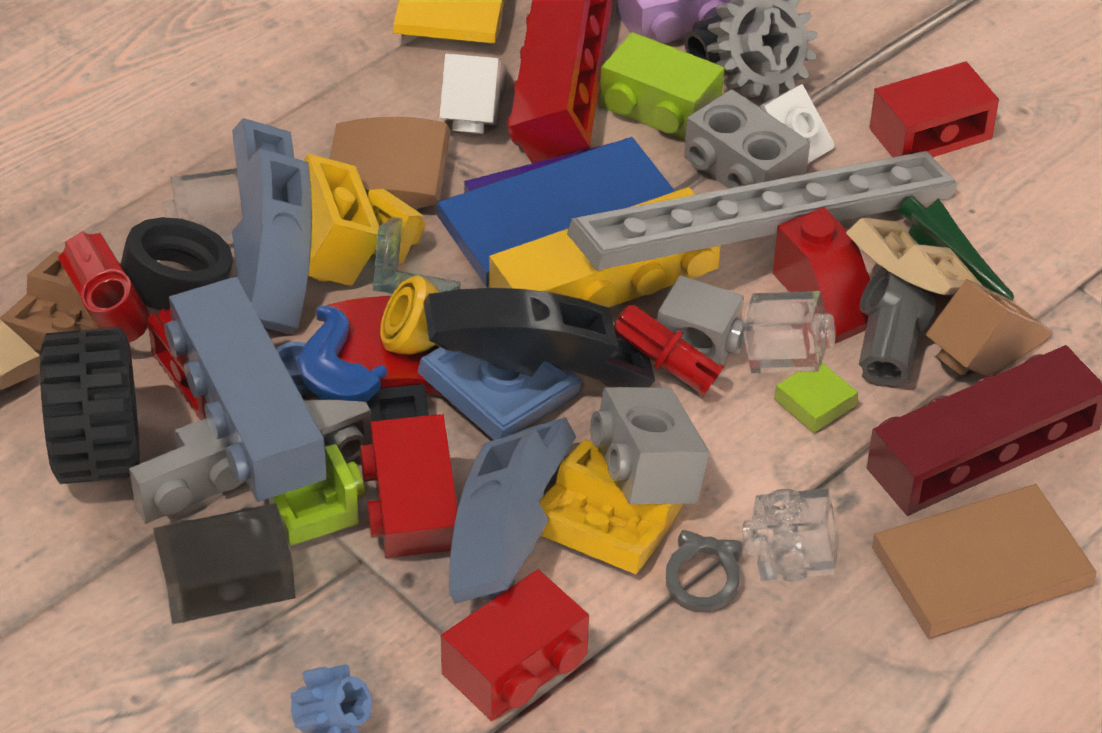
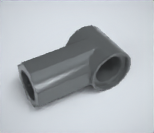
(895, 320)

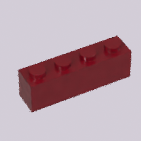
(985, 429)

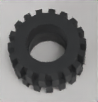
(89, 405)

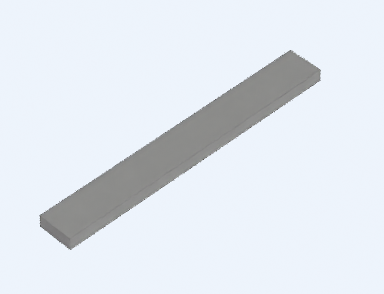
(756, 209)

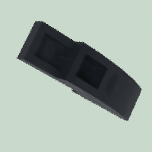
(529, 327)

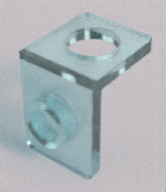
(386, 271)

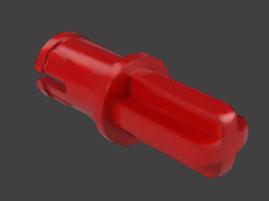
(667, 349)

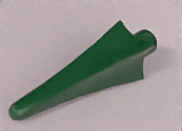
(937, 228)

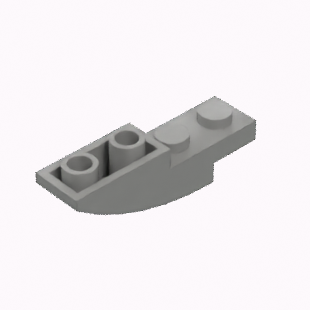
(201, 464)

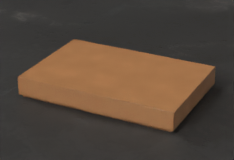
(983, 560)

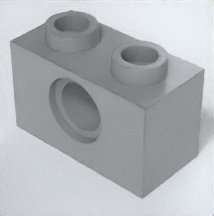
(650, 445)

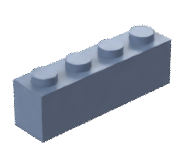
(245, 389)

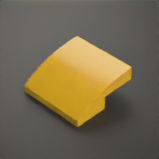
(450, 19)
(594, 517)

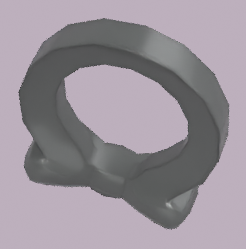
(689, 546)

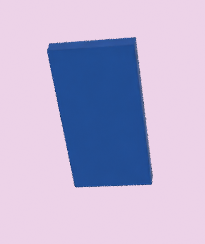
(548, 199)

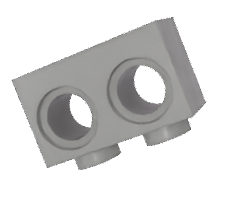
(743, 143)

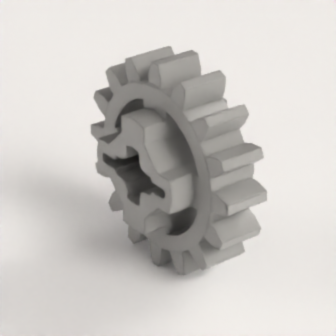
(765, 66)

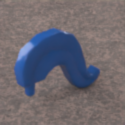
(328, 374)

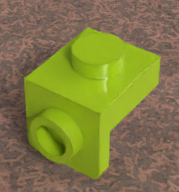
(322, 505)

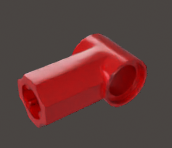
(104, 285)

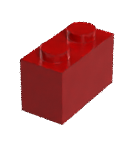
(934, 112)
(412, 483)
(515, 645)

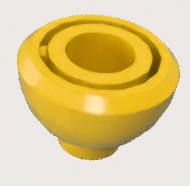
(404, 318)

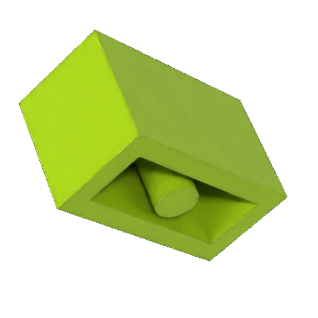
(658, 84)

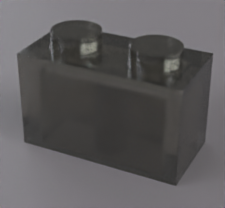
(224, 563)

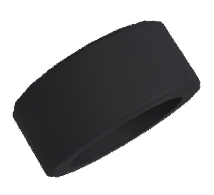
(176, 242)

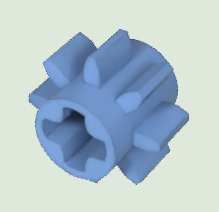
(330, 701)

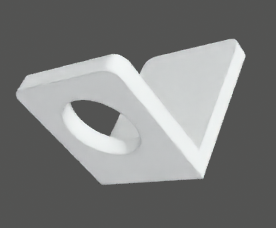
(798, 113)

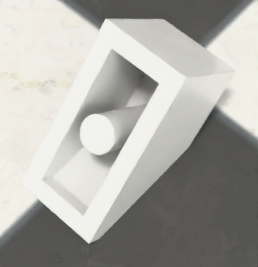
(472, 92)

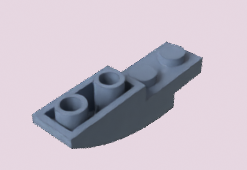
(276, 224)
(501, 509)

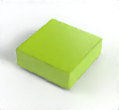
(816, 397)

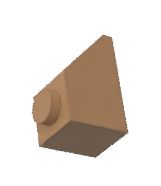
(984, 331)

